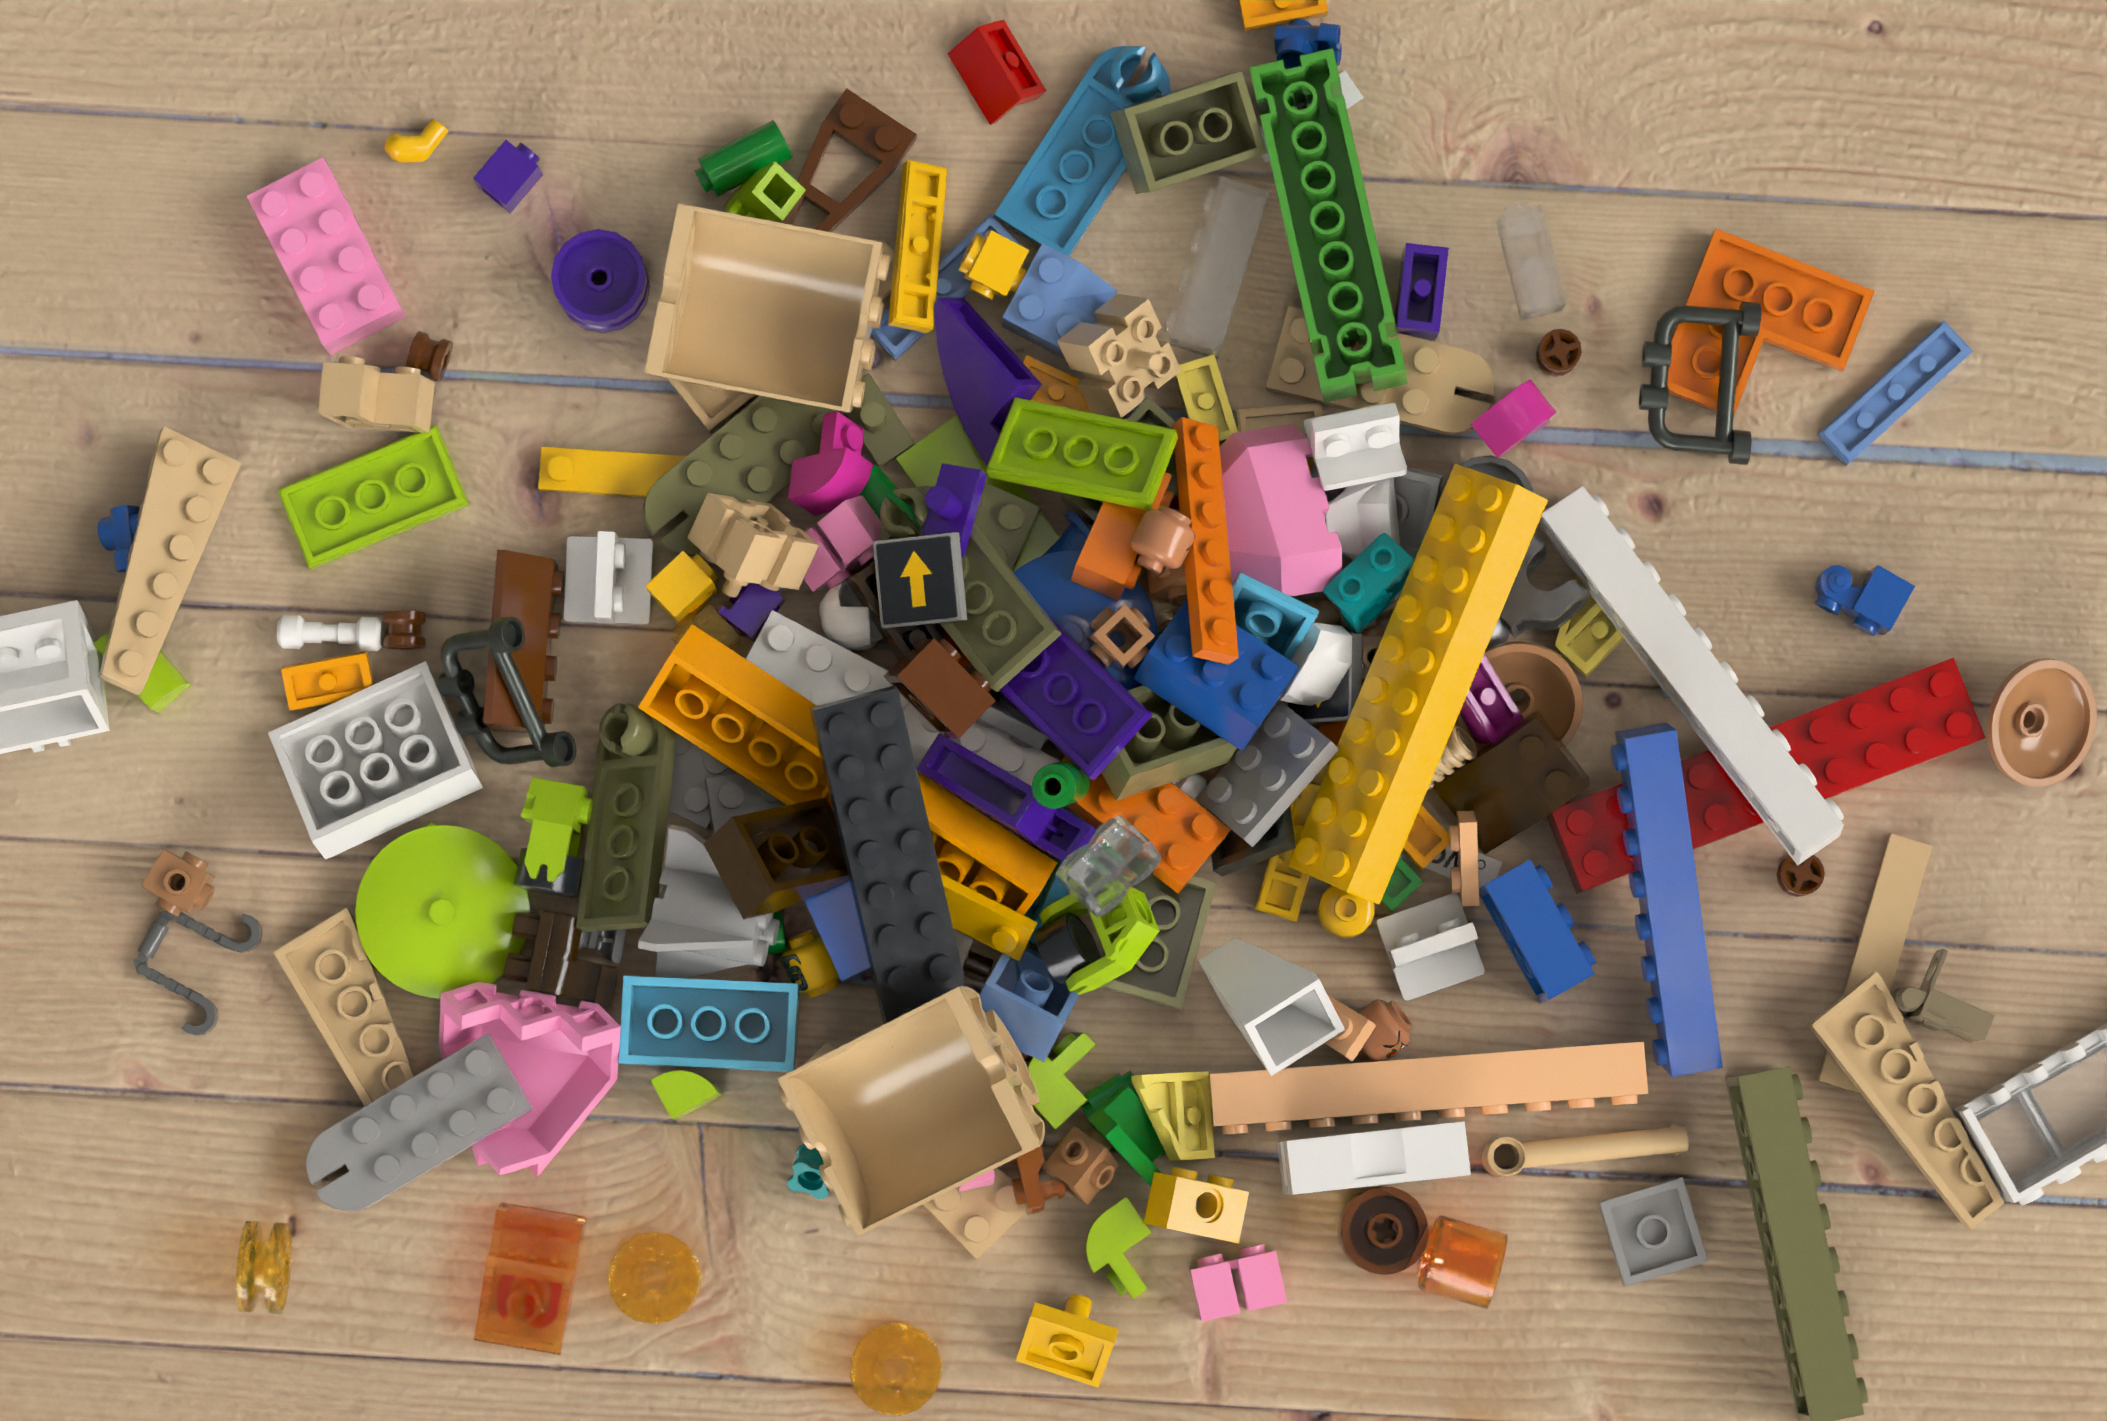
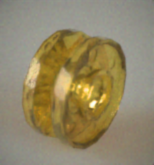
(263, 1267)
(628, 1272)
(869, 1373)

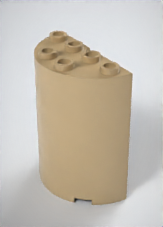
(768, 309)
(915, 1108)

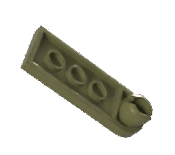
(740, 460)
(1003, 619)
(626, 821)

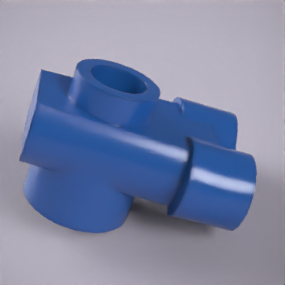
(1302, 38)
(118, 533)

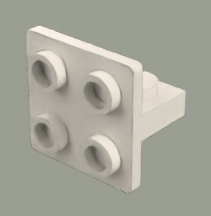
(1356, 446)
(608, 579)
(1430, 946)

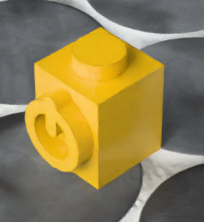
(993, 265)

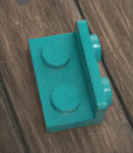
(1370, 582)

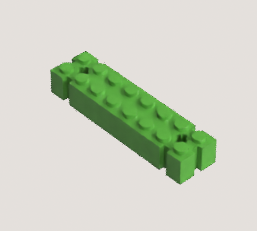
(1328, 225)

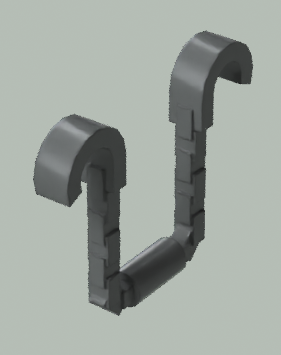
(153, 940)

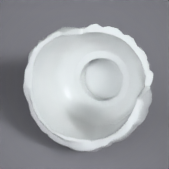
(846, 619)

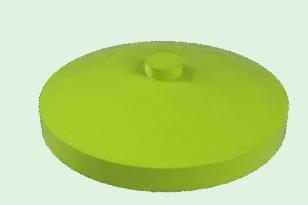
(440, 910)

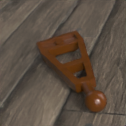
(867, 131)

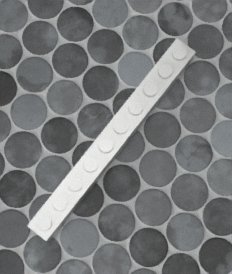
(1692, 675)

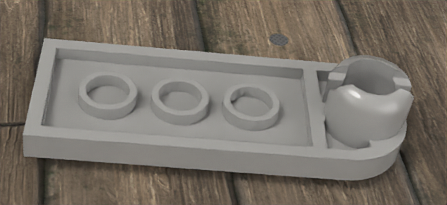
(417, 1126)

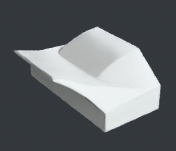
(1363, 514)
(1322, 664)

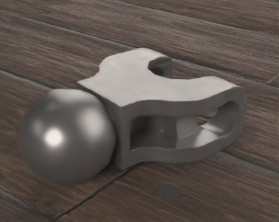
(1534, 608)

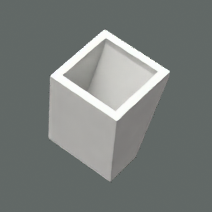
(1271, 1002)

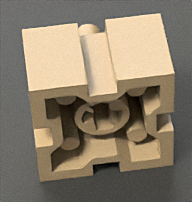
(1119, 355)
(751, 544)

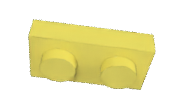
(1206, 395)

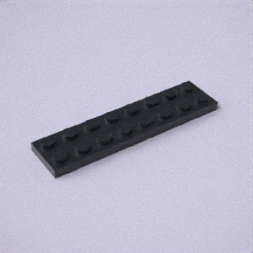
(888, 850)

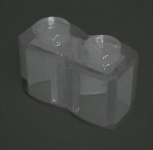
(1108, 865)

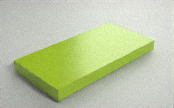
(952, 446)
(1082, 453)
(373, 497)

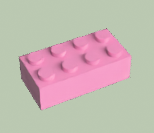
(326, 256)

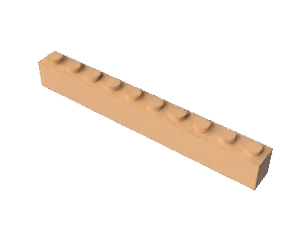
(1428, 1085)

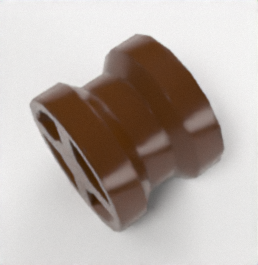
(1564, 342)
(430, 355)
(404, 630)
(1810, 869)

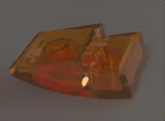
(529, 1278)

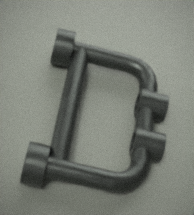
(1655, 395)
(502, 637)

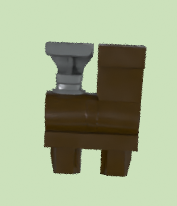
(555, 953)

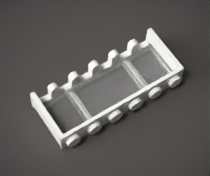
(2043, 1119)

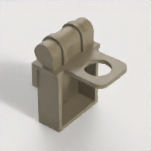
(1940, 1011)

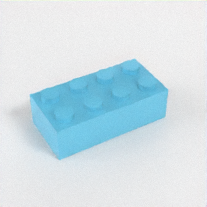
(709, 1024)

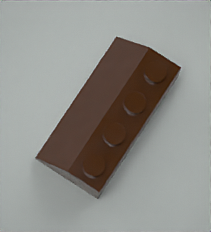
(526, 590)

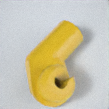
(415, 148)

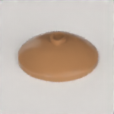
(1546, 682)
(2056, 725)

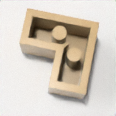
(373, 400)

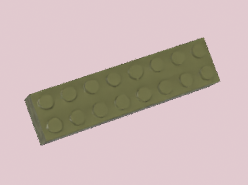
(1796, 1245)

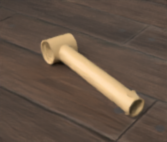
(1586, 1148)

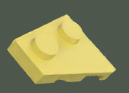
(1587, 638)
(1179, 1112)

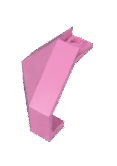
(1276, 512)
(557, 1054)

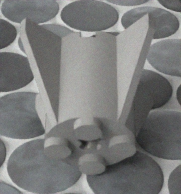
(696, 920)

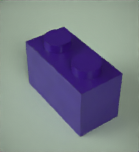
(1421, 290)

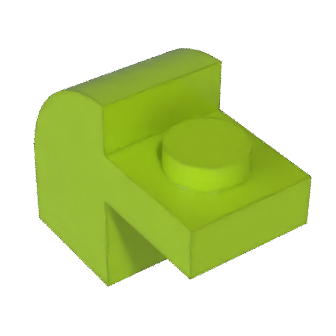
(766, 194)
(1055, 1091)
(1109, 1237)

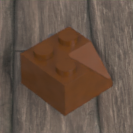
(941, 687)

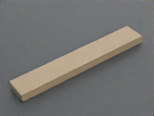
(1883, 928)

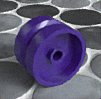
(589, 258)

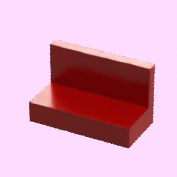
(996, 70)

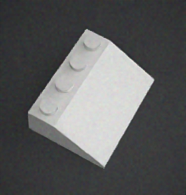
(374, 760)

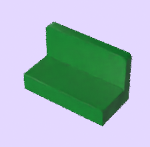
(1129, 1131)

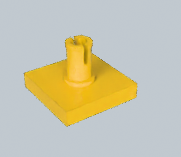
(1068, 1341)

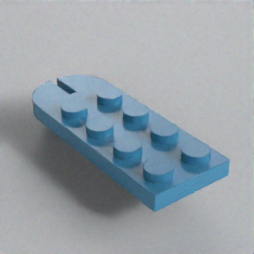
(1080, 153)

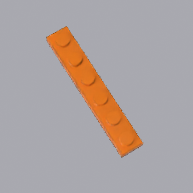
(1208, 559)

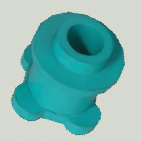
(806, 1173)

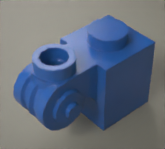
(1872, 605)

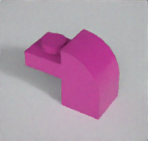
(1514, 418)
(834, 474)

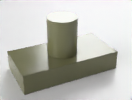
(883, 431)

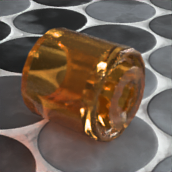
(1461, 1261)

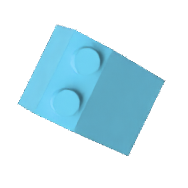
(1271, 615)

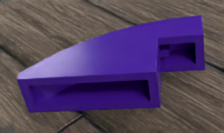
(979, 372)
(1003, 798)

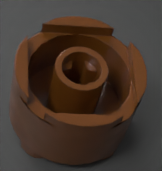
(1406, 1222)

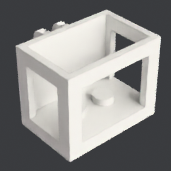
(49, 678)

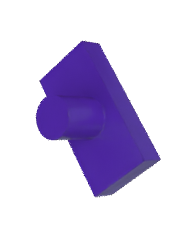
(954, 502)

